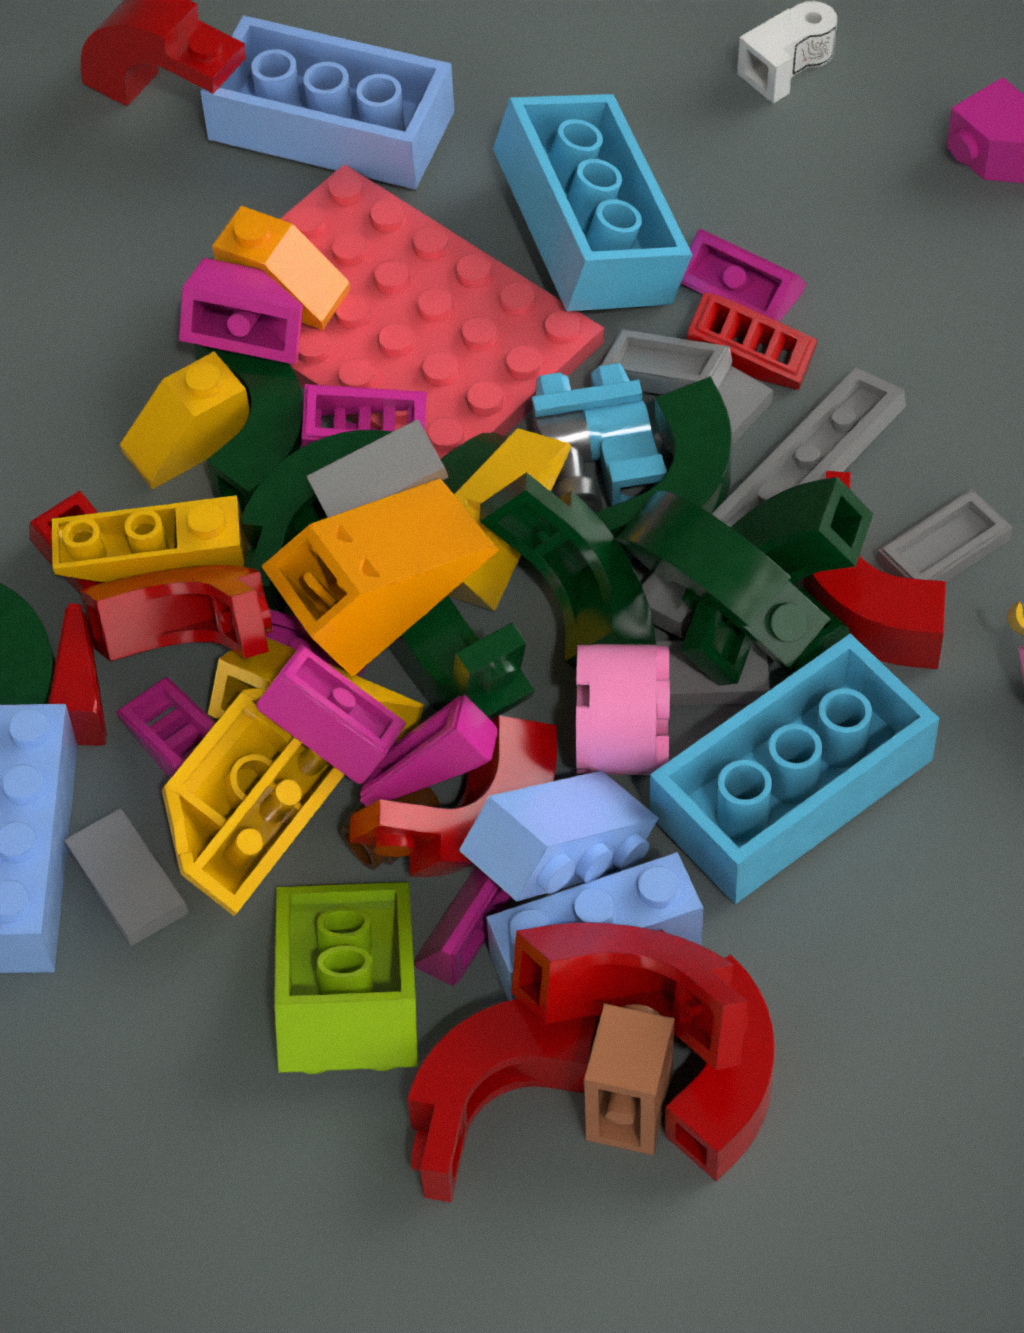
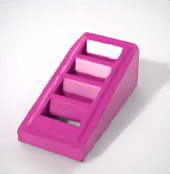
(341, 400)
(153, 703)
(436, 750)

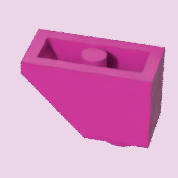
(989, 132)
(240, 312)

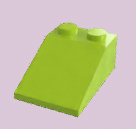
(344, 978)

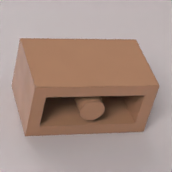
(629, 1078)

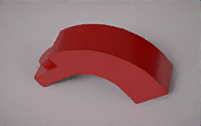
(147, 34)
(177, 608)
(886, 613)
(432, 836)
(579, 967)
(476, 1063)
(726, 1107)

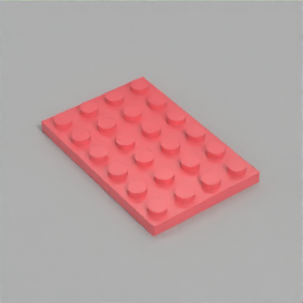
(430, 316)

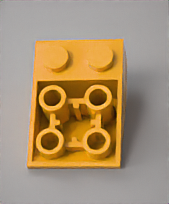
(378, 569)

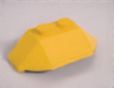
(242, 801)

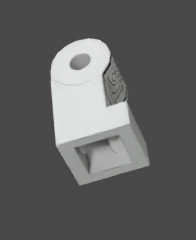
(786, 46)

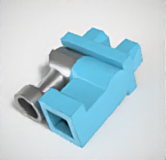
(601, 425)

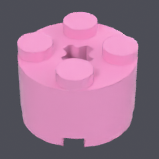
(622, 708)

